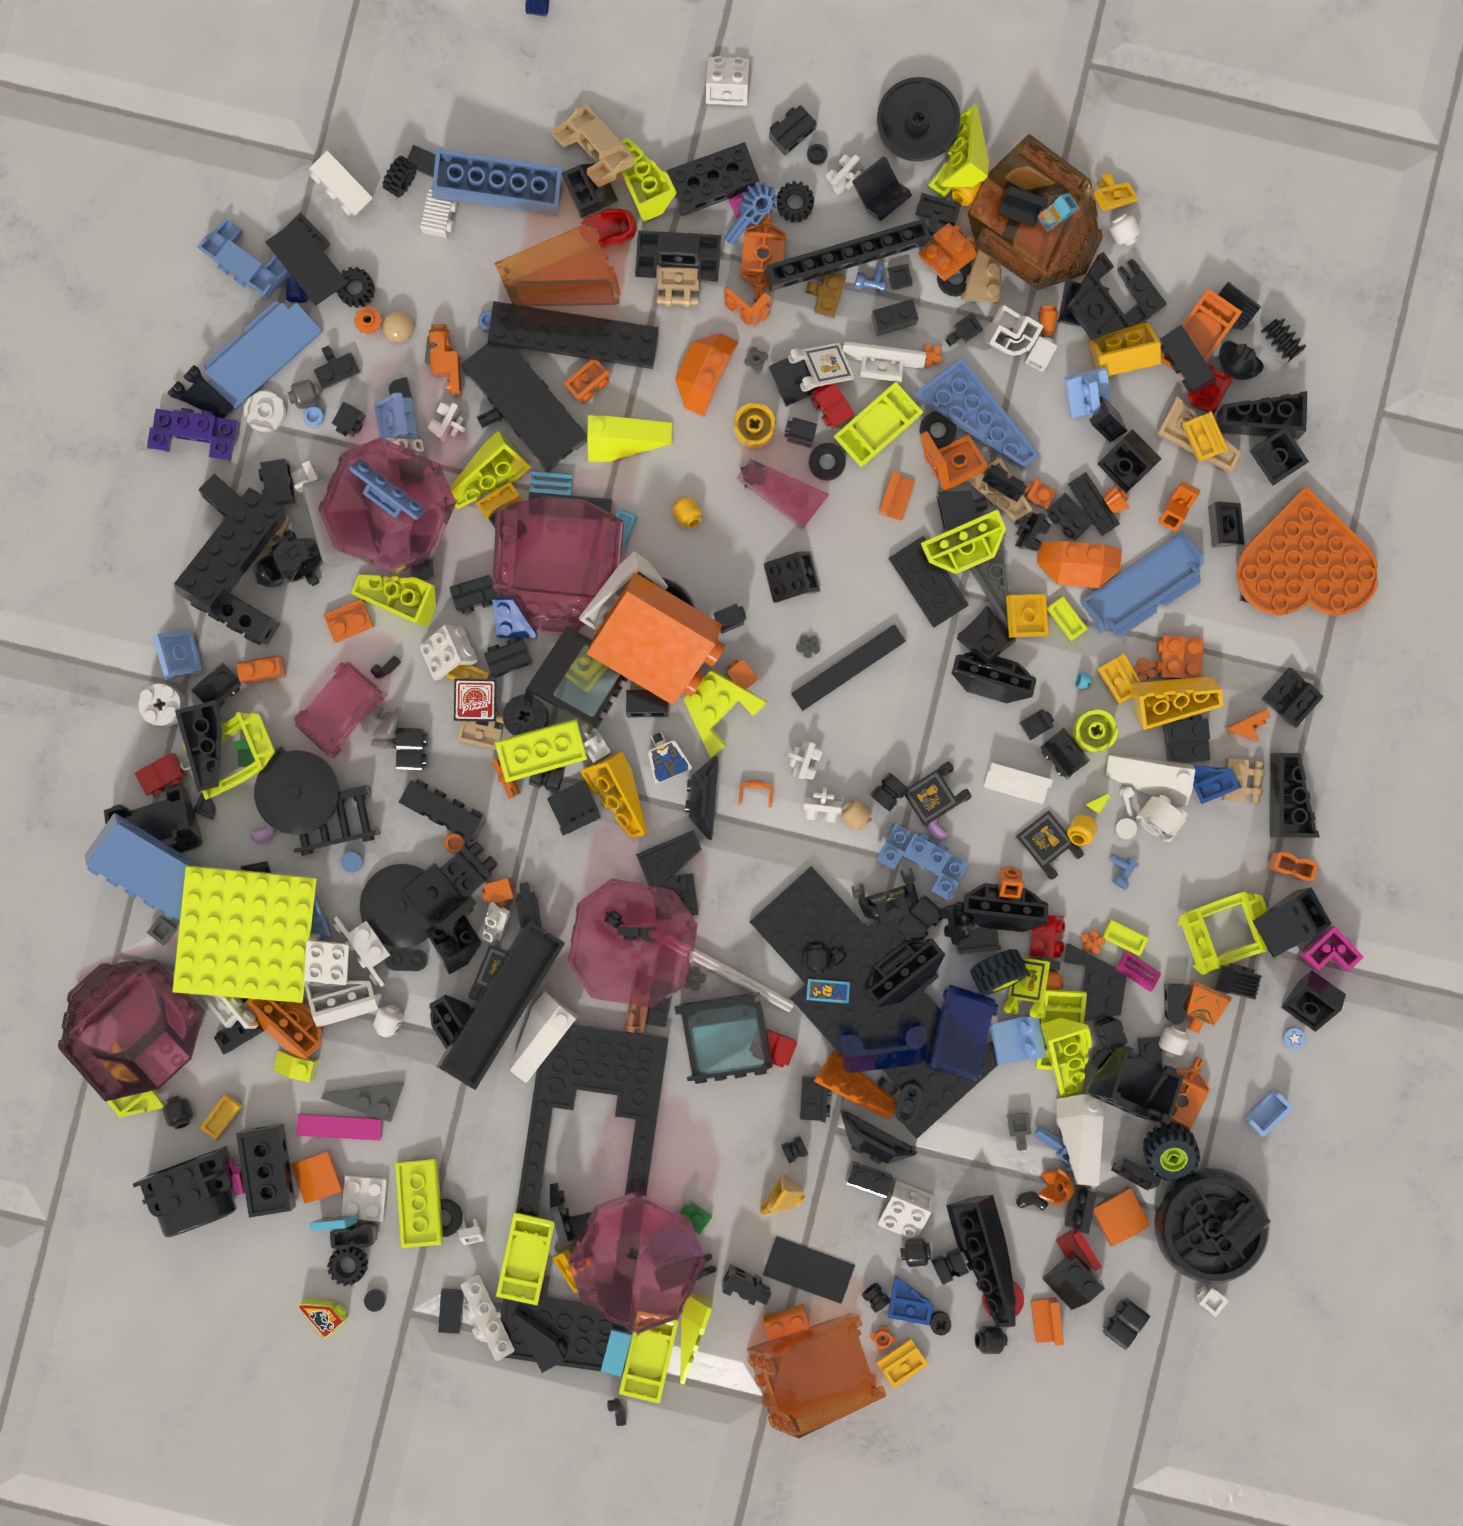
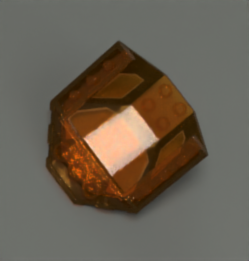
(1032, 252)

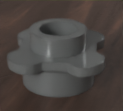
(762, 357)

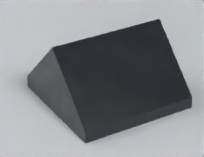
(1226, 524)

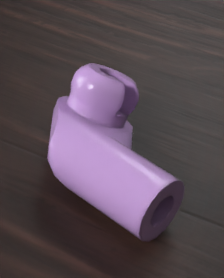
(936, 831)

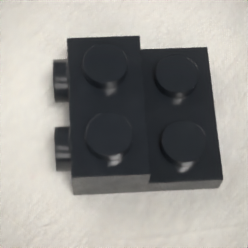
(1187, 740)

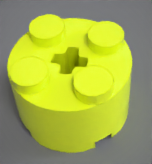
(1105, 726)

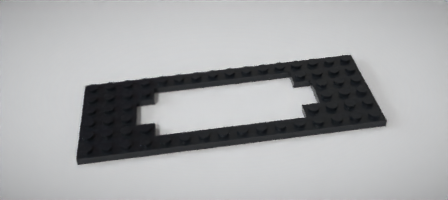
(599, 1063)

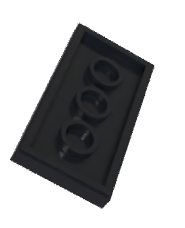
(928, 584)

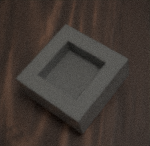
(162, 930)

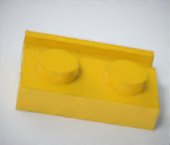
(1204, 437)
(1117, 677)
(902, 1362)

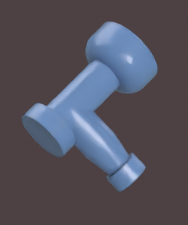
(876, 283)
(1128, 867)

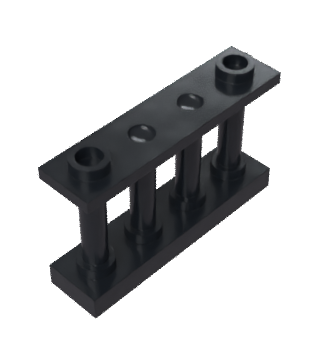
(358, 795)

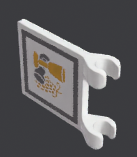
(825, 363)

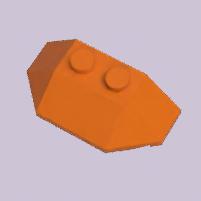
(704, 370)
(1079, 563)
(288, 1024)

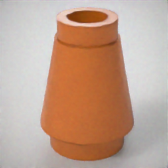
(1048, 318)

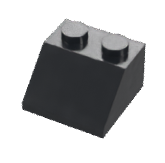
(1278, 456)
(1129, 461)
(1314, 1001)
(1074, 1281)

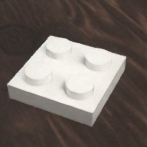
(364, 1197)

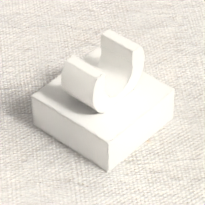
(472, 1234)

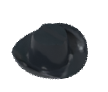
(1239, 361)

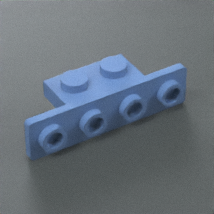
(385, 493)

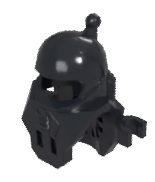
(287, 562)

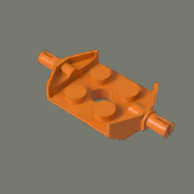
(761, 237)
(1195, 1090)

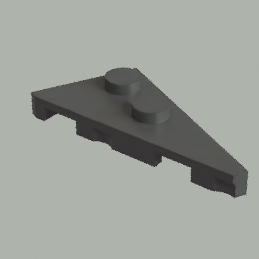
(994, 583)
(375, 1101)

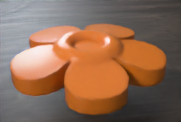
(932, 355)
(1145, 669)
(1092, 942)

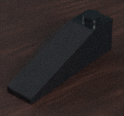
(202, 740)

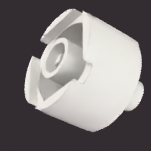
(153, 697)
(1161, 817)

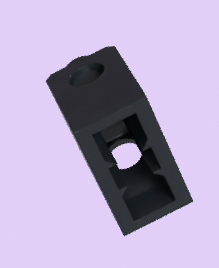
(958, 508)

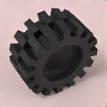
(399, 176)
(795, 189)
(364, 295)
(341, 1276)

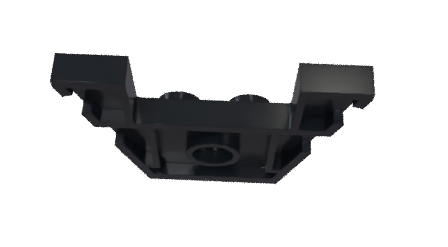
(1097, 309)
(1102, 983)

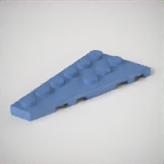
(969, 404)

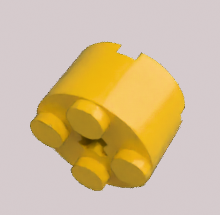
(754, 414)

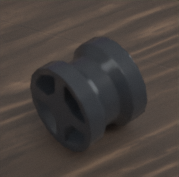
(940, 1318)

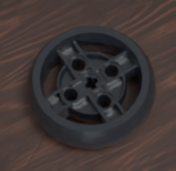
(1179, 1247)

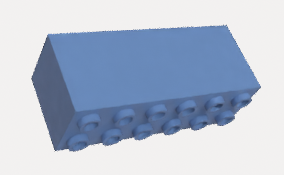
(140, 865)

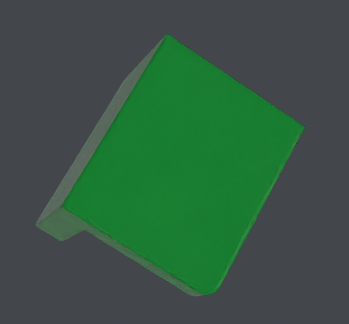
(245, 755)

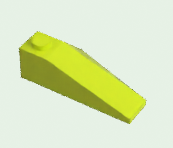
(647, 184)
(403, 596)
(693, 1324)

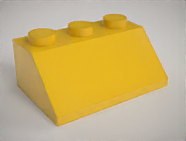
(1126, 349)

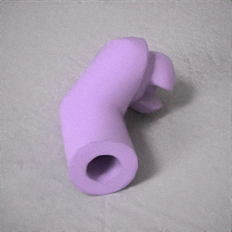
(263, 834)

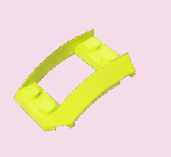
(259, 743)
(1199, 938)

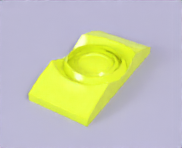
(878, 425)
(1064, 1005)
(525, 1258)
(648, 1362)

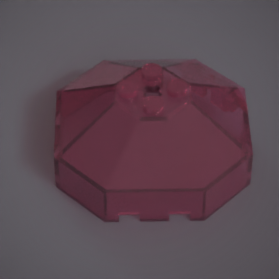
(365, 529)
(608, 963)
(643, 1289)

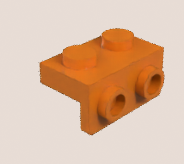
(587, 381)

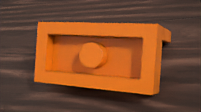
(896, 496)
(1047, 1321)

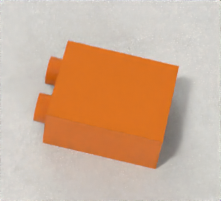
(657, 640)

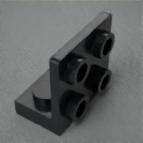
(880, 189)
(791, 576)
(574, 807)

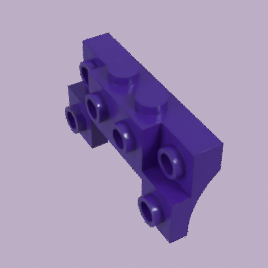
(194, 427)

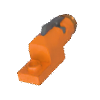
(442, 359)

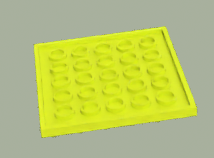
(243, 934)

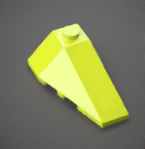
(968, 154)
(622, 437)
(491, 467)
(1068, 1053)

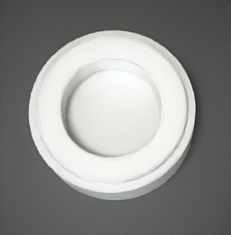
(1126, 828)

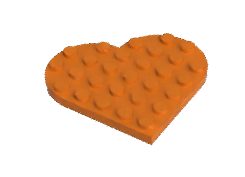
(1305, 560)

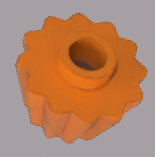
(363, 315)
(1116, 499)

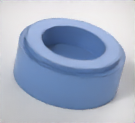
(484, 320)
(352, 861)

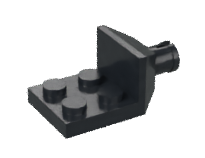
(567, 1227)

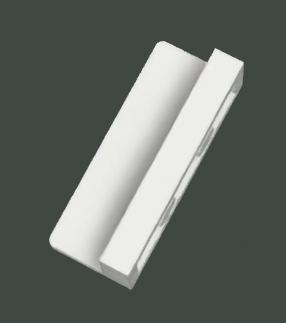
(1017, 783)

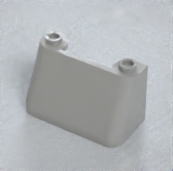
(314, 494)

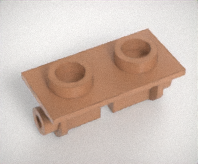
(636, 1019)

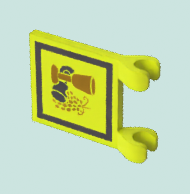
(1030, 989)

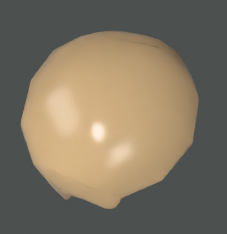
(397, 327)

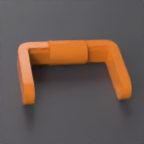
(757, 784)

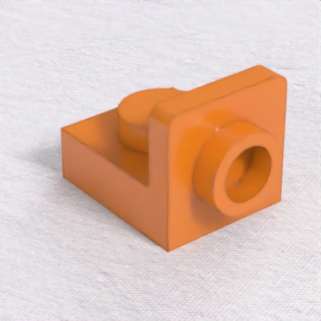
(1039, 494)

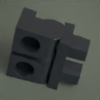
(471, 868)
(746, 1286)

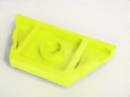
(136, 1104)

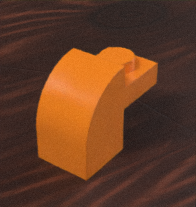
(1178, 506)

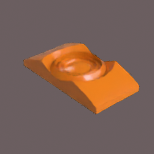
(1208, 324)

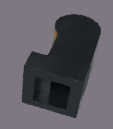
(1174, 1002)

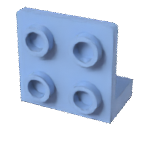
(1017, 1040)

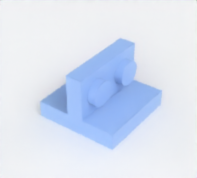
(1084, 392)
(396, 417)
(177, 654)

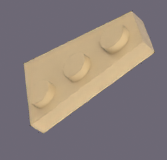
(983, 281)
(1009, 507)

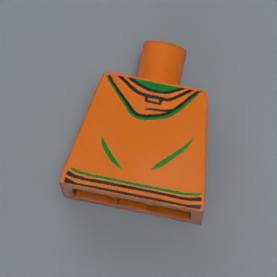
(1204, 1005)

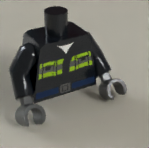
(888, 904)

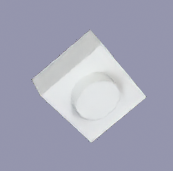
(1211, 1299)

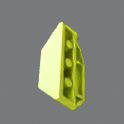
(966, 544)

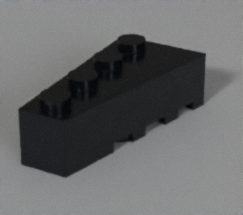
(1265, 416)
(1289, 798)
(442, 810)

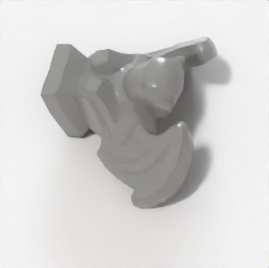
(382, 729)

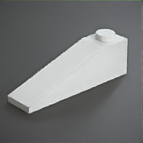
(611, 590)
(542, 1032)
(1082, 1130)

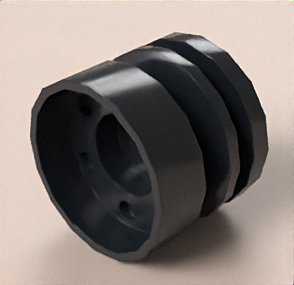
(512, 715)

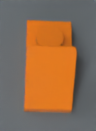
(1245, 727)

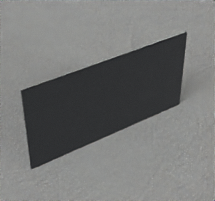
(306, 262)
(808, 1270)

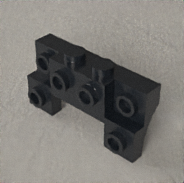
(678, 250)

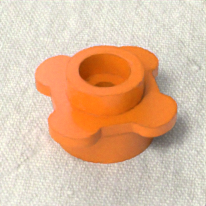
(882, 1344)

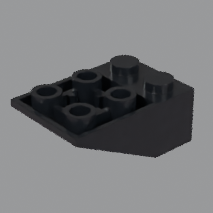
(1292, 921)

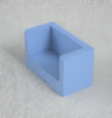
(1268, 1113)

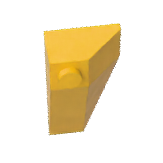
(616, 786)
(783, 1197)

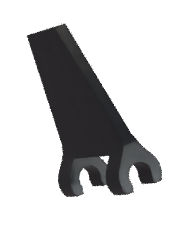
(201, 394)

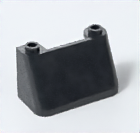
(167, 820)
(1137, 1086)

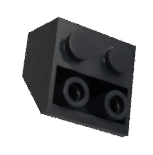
(585, 193)

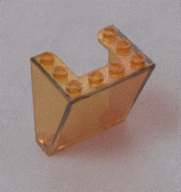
(561, 272)
(814, 1376)

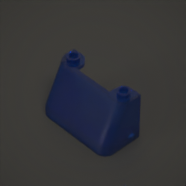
(962, 1033)
(909, 1053)

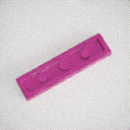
(339, 1127)

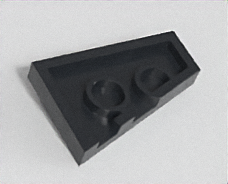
(668, 858)

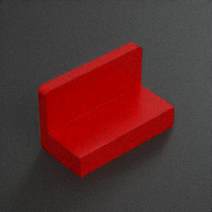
(1076, 1242)

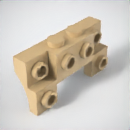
(597, 141)

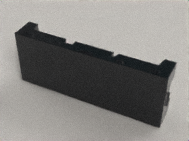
(525, 403)

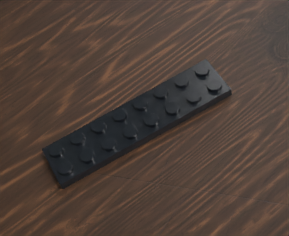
(572, 335)

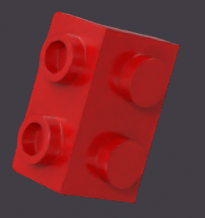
(1212, 395)
(1047, 939)

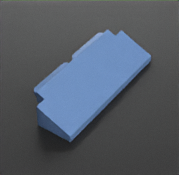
(264, 350)
(1145, 585)

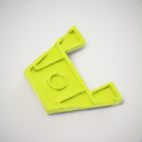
(713, 701)

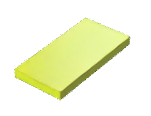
(540, 750)
(419, 1203)

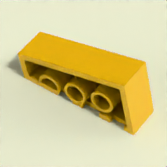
(1175, 699)

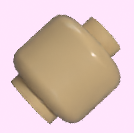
(856, 815)

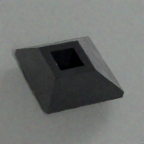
(455, 946)

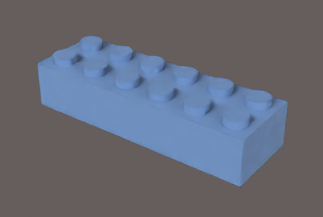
(496, 182)

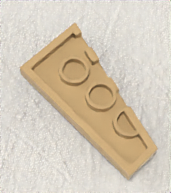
(1173, 431)

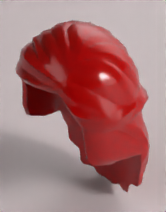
(613, 226)

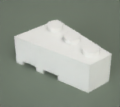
(339, 184)
(339, 1002)

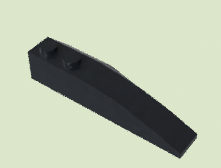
(985, 1247)

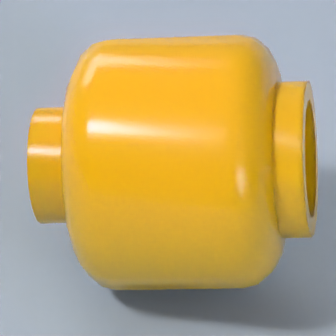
(965, 195)
(687, 512)
(1082, 830)

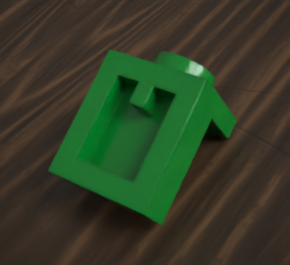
(697, 1215)

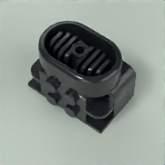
(190, 1192)

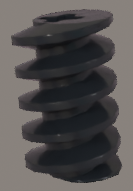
(1283, 339)

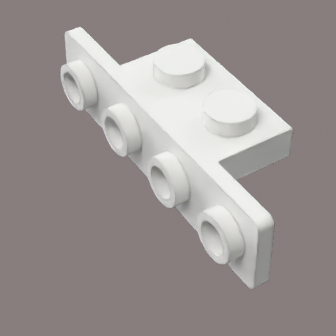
(882, 361)
(367, 945)
(230, 1010)
(485, 1318)

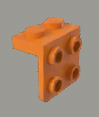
(749, 315)

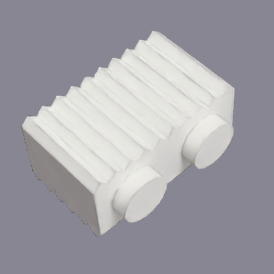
(437, 216)

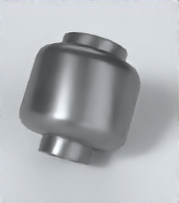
(304, 394)

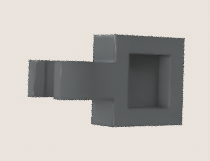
(1019, 1126)

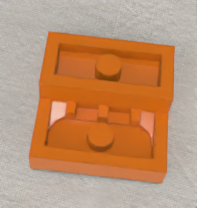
(317, 1177)
(1120, 1216)

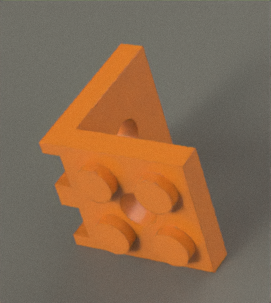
(943, 460)

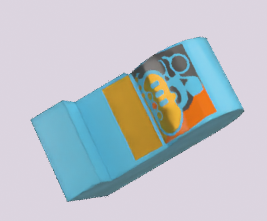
(1058, 211)

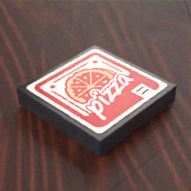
(475, 700)

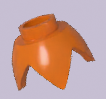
(1059, 1187)

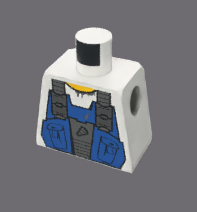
(666, 759)

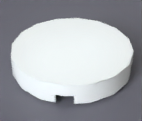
(265, 411)

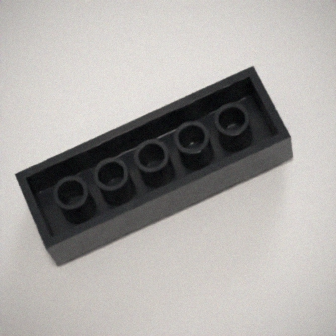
(230, 551)

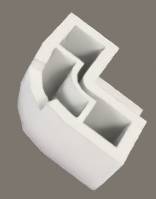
(1011, 332)

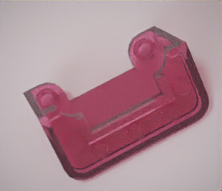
(339, 708)

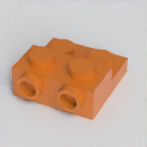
(948, 251)
(1179, 657)

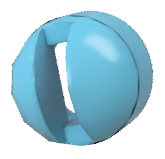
(1083, 680)

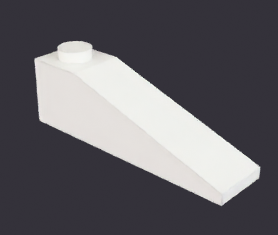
(1153, 776)

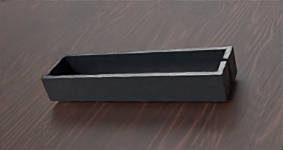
(500, 1005)

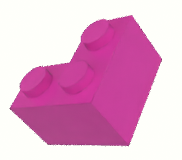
(1328, 946)

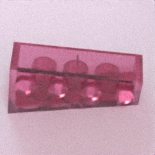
(785, 494)

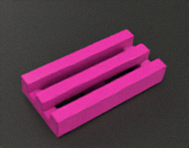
(1137, 974)

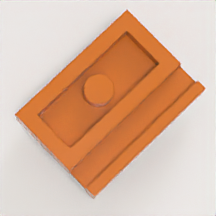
(348, 620)

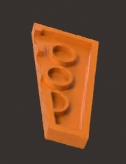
(855, 1087)

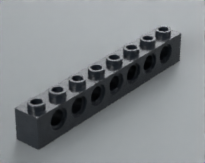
(847, 255)

